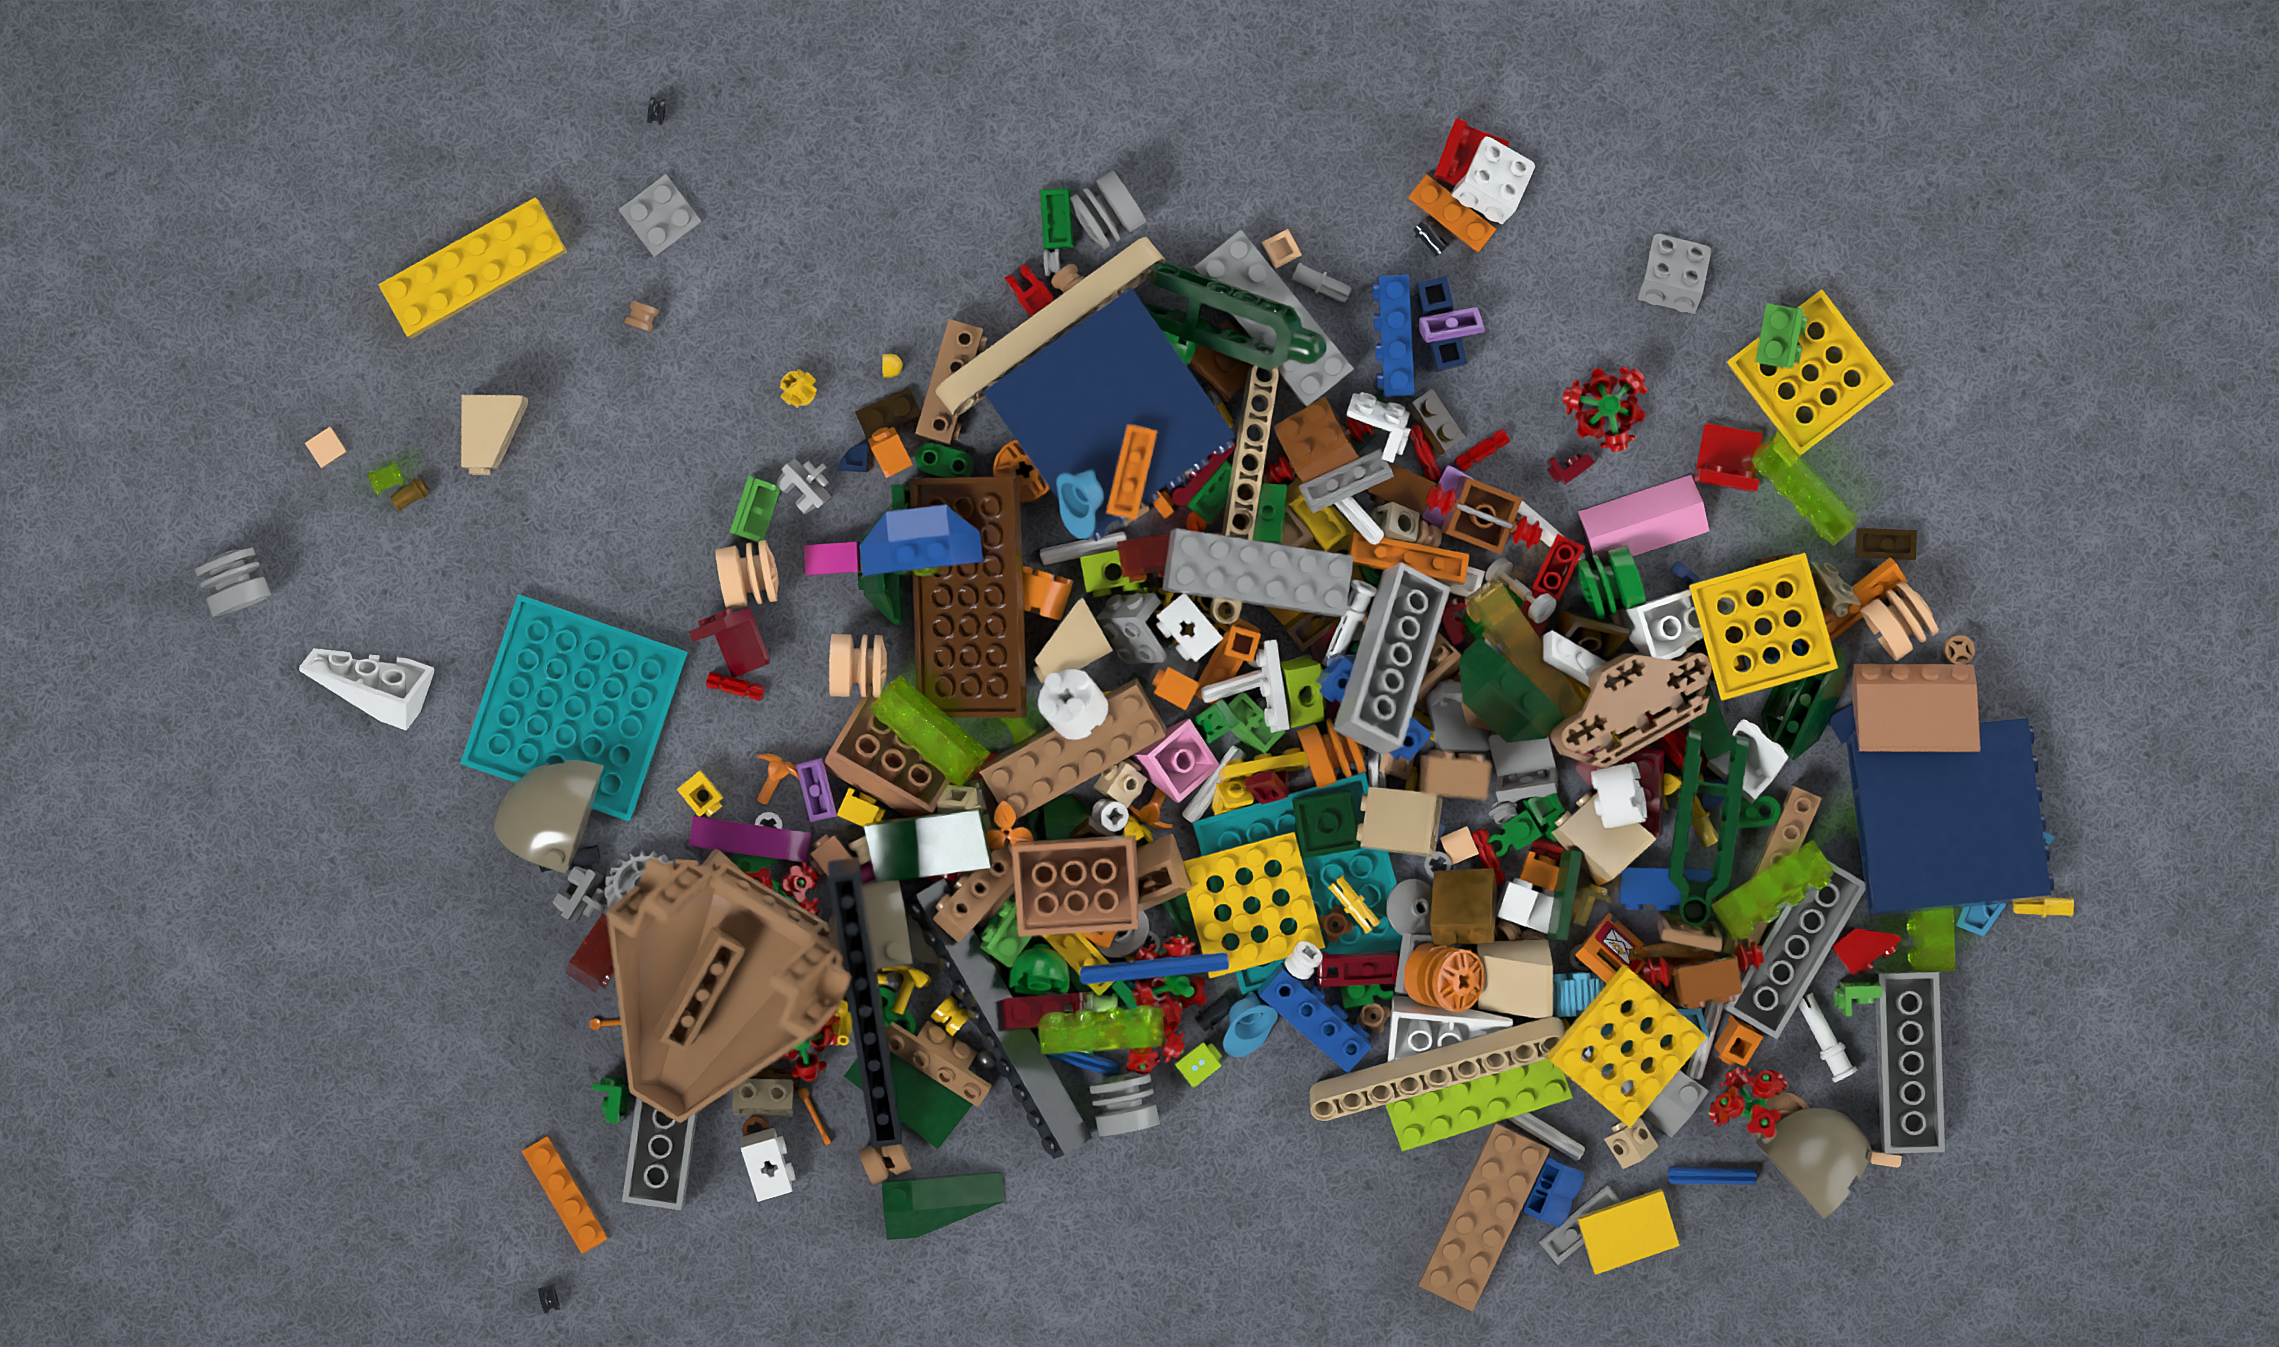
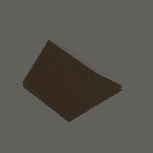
(1591, 634)

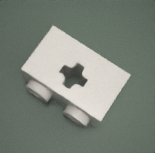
(1205, 634)
(766, 1180)

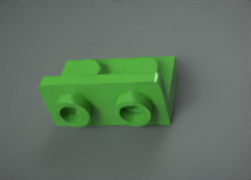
(1780, 336)
(1002, 938)
(1861, 990)

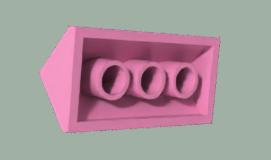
(1645, 519)

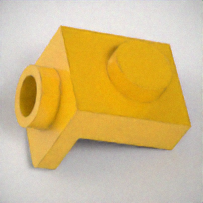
(1230, 796)

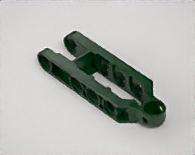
(1292, 339)
(1698, 895)

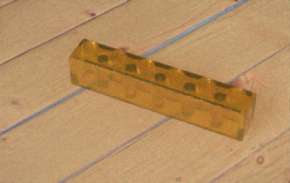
(1520, 644)

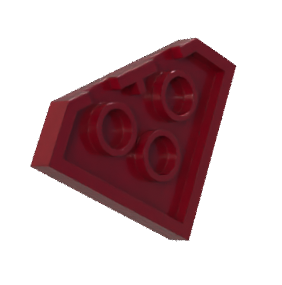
(1651, 770)

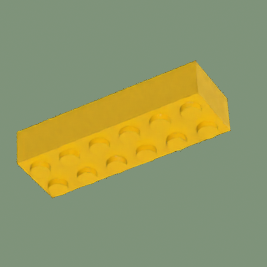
(472, 268)

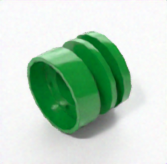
(1611, 582)

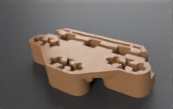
(1627, 700)

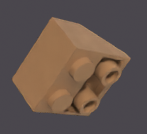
(1440, 665)
(1160, 872)

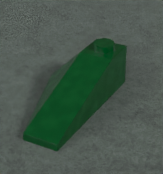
(929, 1203)

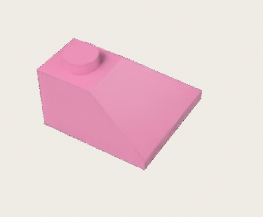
(1177, 761)

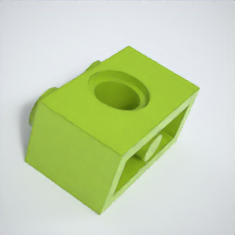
(1094, 576)
(1311, 704)

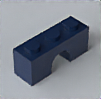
(1436, 299)

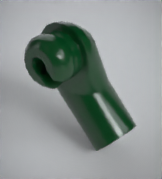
(1032, 823)

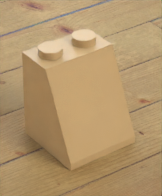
(488, 429)
(1073, 644)
(1400, 821)
(1603, 849)
(1517, 978)

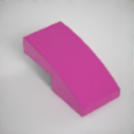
(832, 558)

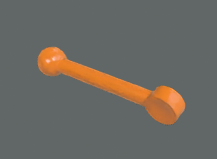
(596, 1023)
(803, 1093)

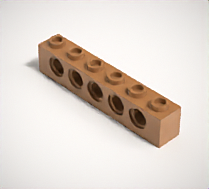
(1782, 841)

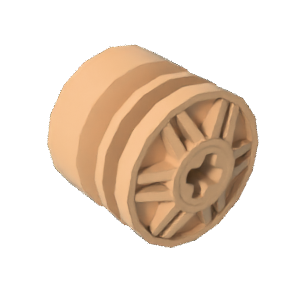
(747, 574)
(1900, 620)
(856, 665)

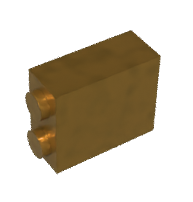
(1463, 906)

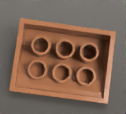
(1916, 707)
(883, 765)
(1076, 885)

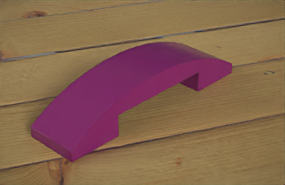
(750, 839)

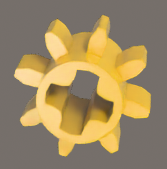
(798, 388)

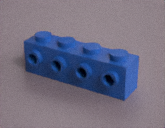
(1395, 336)
(1333, 686)
(1315, 1018)

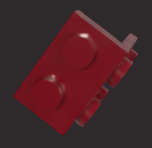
(737, 639)

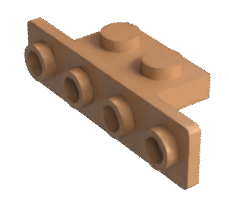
(941, 1058)

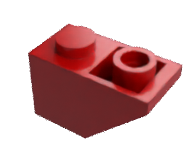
(1861, 946)

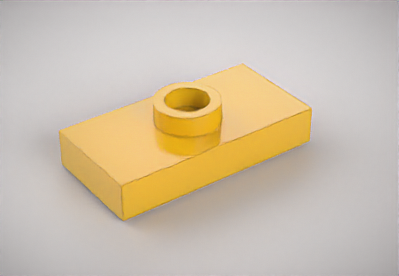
(1322, 524)

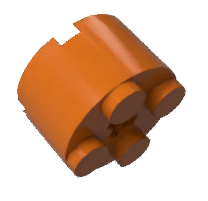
(1043, 594)

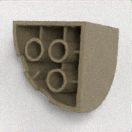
(548, 812)
(886, 924)
(1818, 1155)

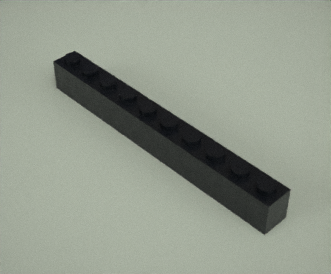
(865, 1002)
(1016, 1050)

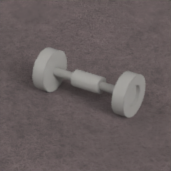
(1540, 608)

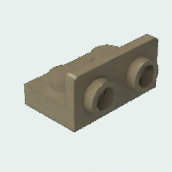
(763, 1098)

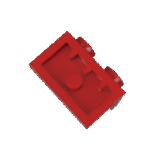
(1460, 151)
(1727, 457)

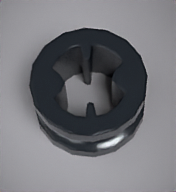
(656, 110)
(549, 1298)

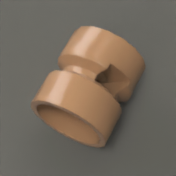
(877, 1168)

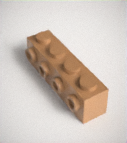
(957, 349)
(976, 894)
(699, 990)

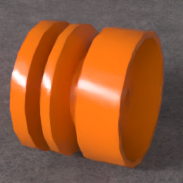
(1008, 463)
(1330, 752)
(1444, 977)

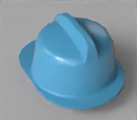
(1078, 501)
(1248, 1026)

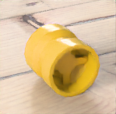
(950, 1015)

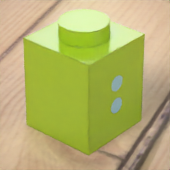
(1199, 1063)

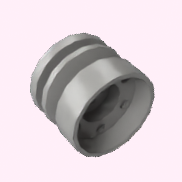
(1108, 210)
(232, 582)
(1124, 1104)

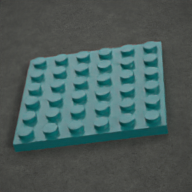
(574, 694)
(1364, 869)

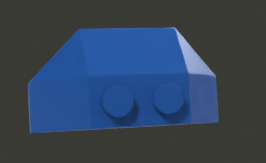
(919, 541)

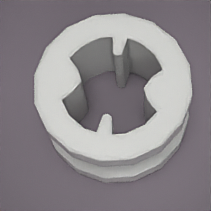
(768, 815)

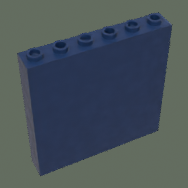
(1084, 389)
(1951, 824)

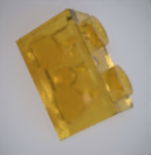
(1584, 901)

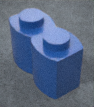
(1553, 1193)

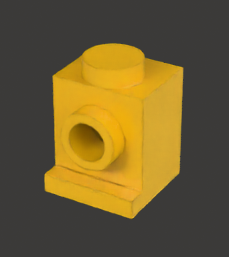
(690, 790)
(860, 809)

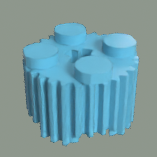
(1575, 993)

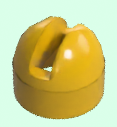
(891, 365)

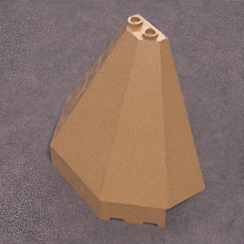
(772, 1000)

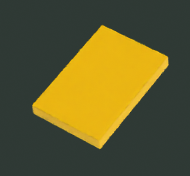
(1628, 1231)

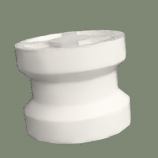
(1105, 809)
(1303, 960)

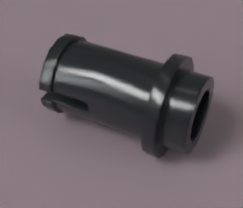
(1430, 237)
(1213, 1014)

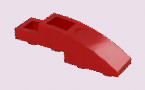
(1553, 575)

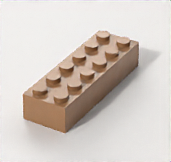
(1053, 764)
(1452, 776)
(1483, 1216)

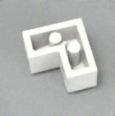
(1525, 906)

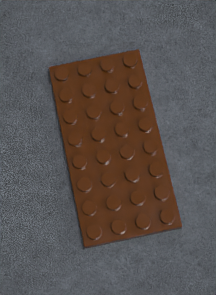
(973, 612)

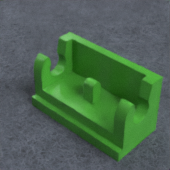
(755, 509)
(1252, 725)

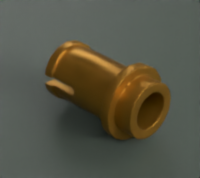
(410, 493)

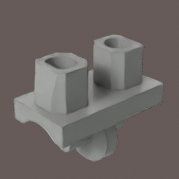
(808, 480)
(586, 896)

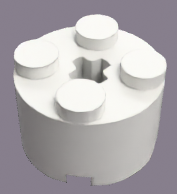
(1072, 703)
(1620, 795)

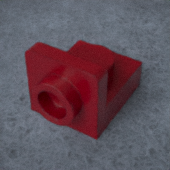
(1575, 467)
(1453, 626)
(1268, 786)

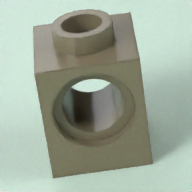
(1397, 522)

